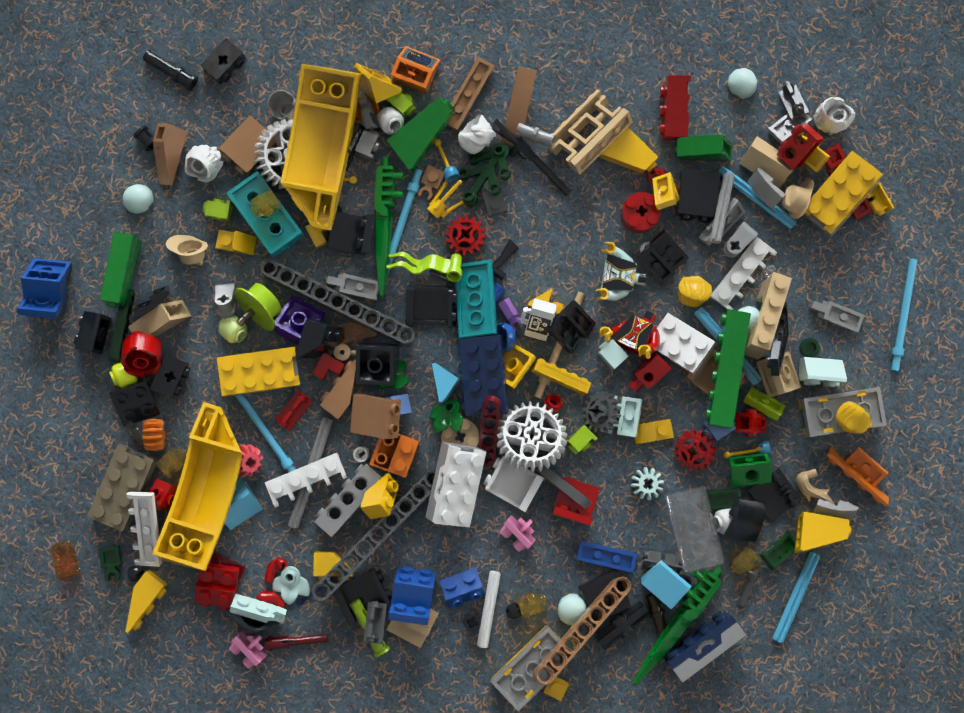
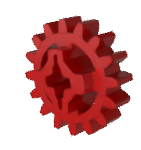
(459, 228)
(703, 452)

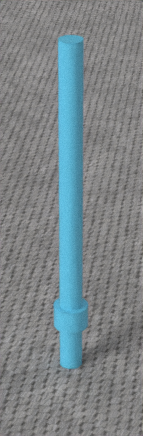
(412, 188)
(898, 350)
(286, 462)

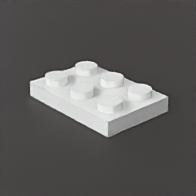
(683, 344)

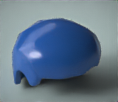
(510, 335)

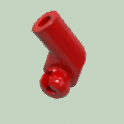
(273, 567)
(270, 597)

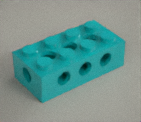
(264, 227)

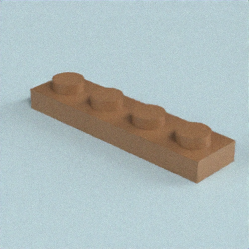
(469, 92)

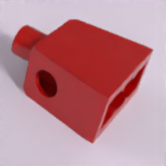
(655, 366)

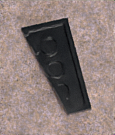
(779, 344)

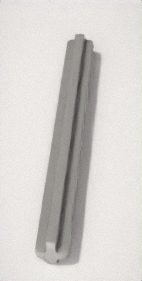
(316, 455)

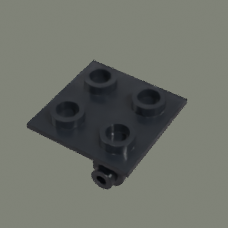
(135, 403)
(777, 495)

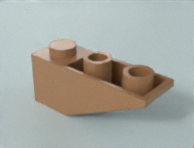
(167, 148)
(341, 396)

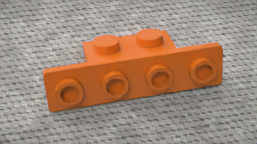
(863, 470)

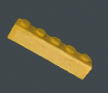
(561, 376)

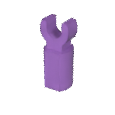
(510, 313)

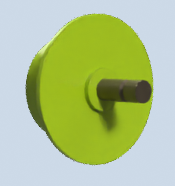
(258, 305)

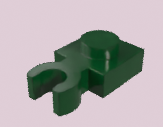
(110, 558)

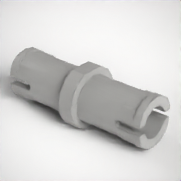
(535, 134)

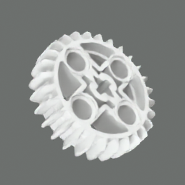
(279, 156)
(527, 445)

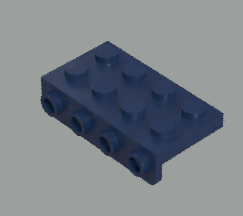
(482, 373)

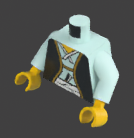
(618, 274)

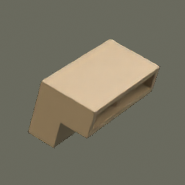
(764, 156)

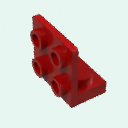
(570, 509)

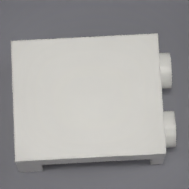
(512, 483)

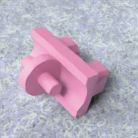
(521, 530)
(250, 648)

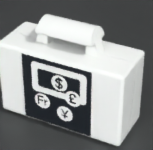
(539, 319)

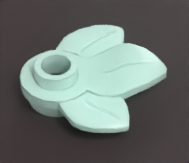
(291, 587)

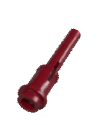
(275, 642)

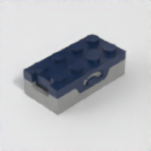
(704, 645)

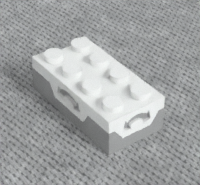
(455, 484)

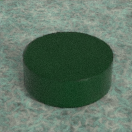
(809, 347)

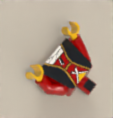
(635, 335)

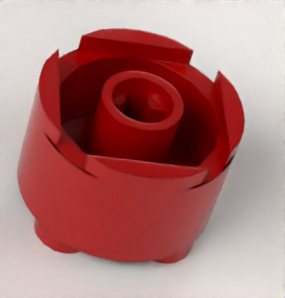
(633, 220)
(141, 354)

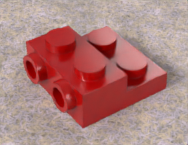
(217, 586)

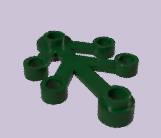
(485, 171)

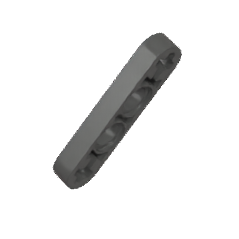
(565, 487)

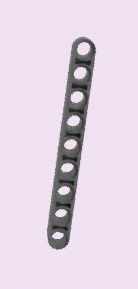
(332, 295)
(370, 542)

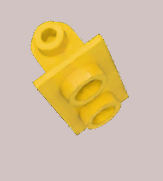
(881, 202)

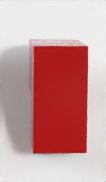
(328, 363)

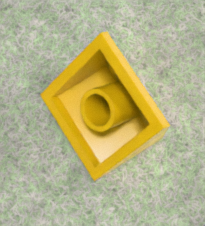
(376, 85)
(516, 365)

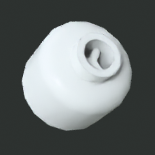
(390, 120)
(722, 520)

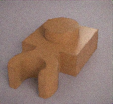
(431, 179)

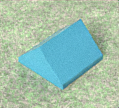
(444, 382)
(243, 505)
(665, 584)

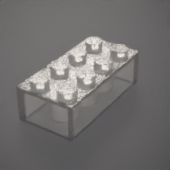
(694, 529)

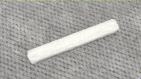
(488, 609)

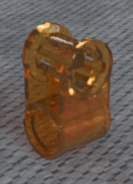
(66, 561)

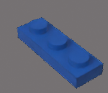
(606, 556)

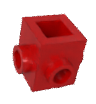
(750, 423)
(163, 493)

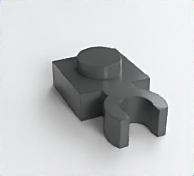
(368, 116)

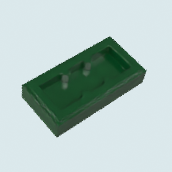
(723, 497)
(779, 551)

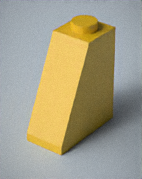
(630, 153)
(819, 531)

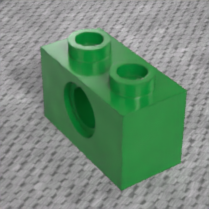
(741, 465)

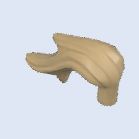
(809, 490)

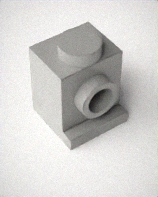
(368, 144)

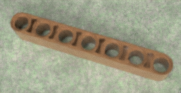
(573, 634)

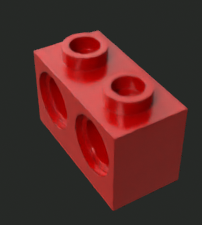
(802, 149)

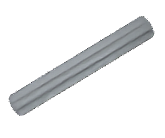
(722, 208)

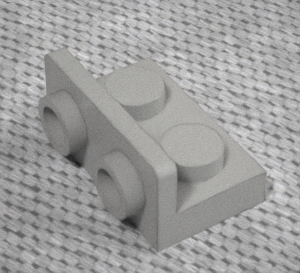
(782, 128)

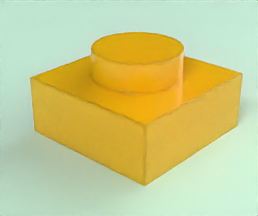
(556, 688)

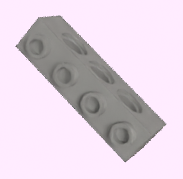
(324, 518)

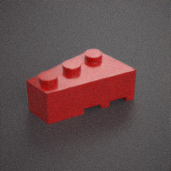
(674, 107)

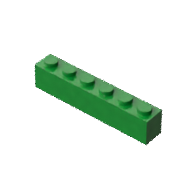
(728, 369)

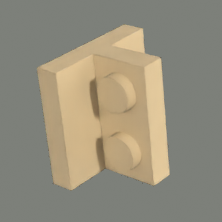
(781, 384)
(413, 632)

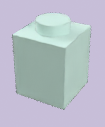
(612, 354)

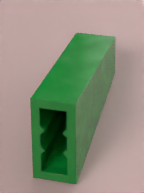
(420, 133)
(120, 268)

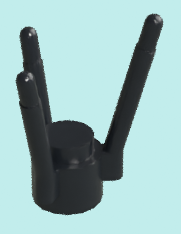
(357, 132)

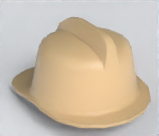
(798, 198)
(188, 249)

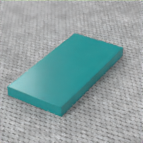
(476, 300)

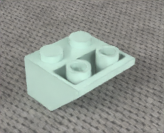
(818, 370)

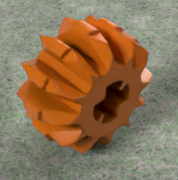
(154, 435)

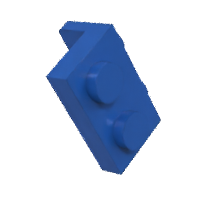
(462, 587)

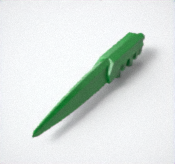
(383, 217)
(683, 617)

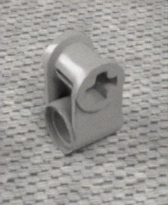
(741, 238)
(225, 300)

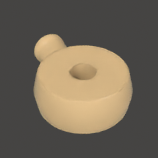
(347, 352)

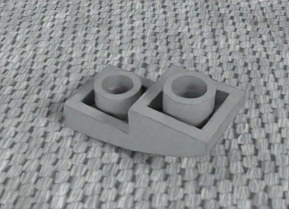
(765, 190)
(841, 510)

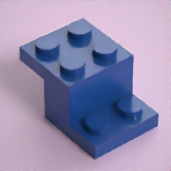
(44, 288)
(412, 595)

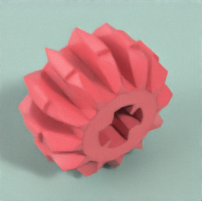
(250, 460)

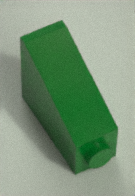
(704, 148)

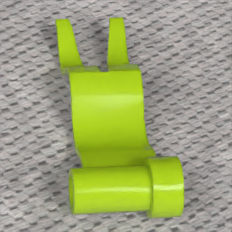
(450, 267)

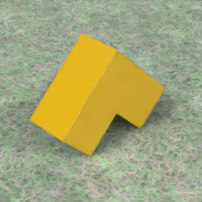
(316, 236)

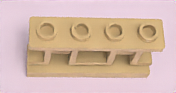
(598, 140)

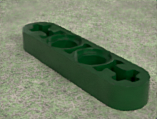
(121, 327)

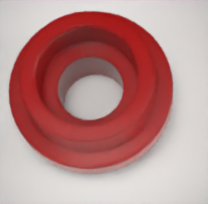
(556, 400)

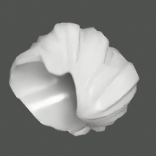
(833, 116)
(476, 135)
(203, 163)

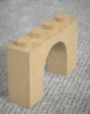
(773, 296)

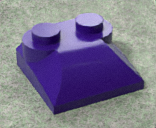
(293, 317)

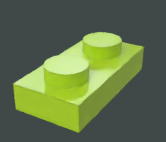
(764, 403)

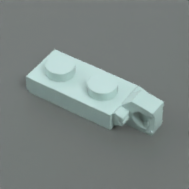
(257, 609)

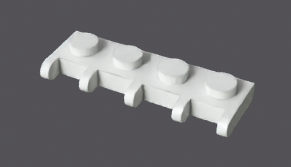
(741, 272)
(305, 477)
(145, 527)

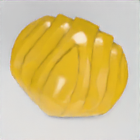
(694, 291)
(852, 418)

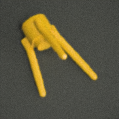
(437, 206)

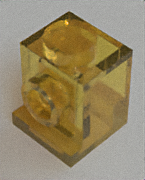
(265, 204)
(172, 461)
(744, 560)
(532, 604)

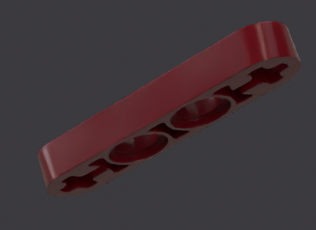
(490, 431)

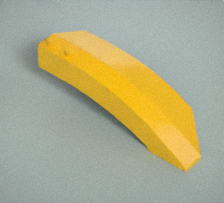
(321, 141)
(202, 492)

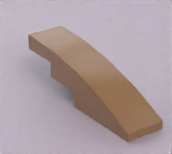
(519, 101)

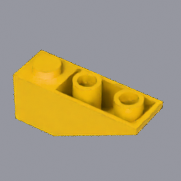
(143, 596)

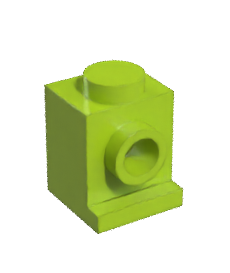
(402, 103)
(218, 209)
(581, 439)

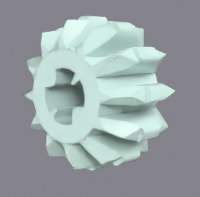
(640, 482)

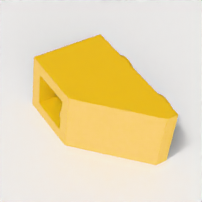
(380, 497)
(325, 562)

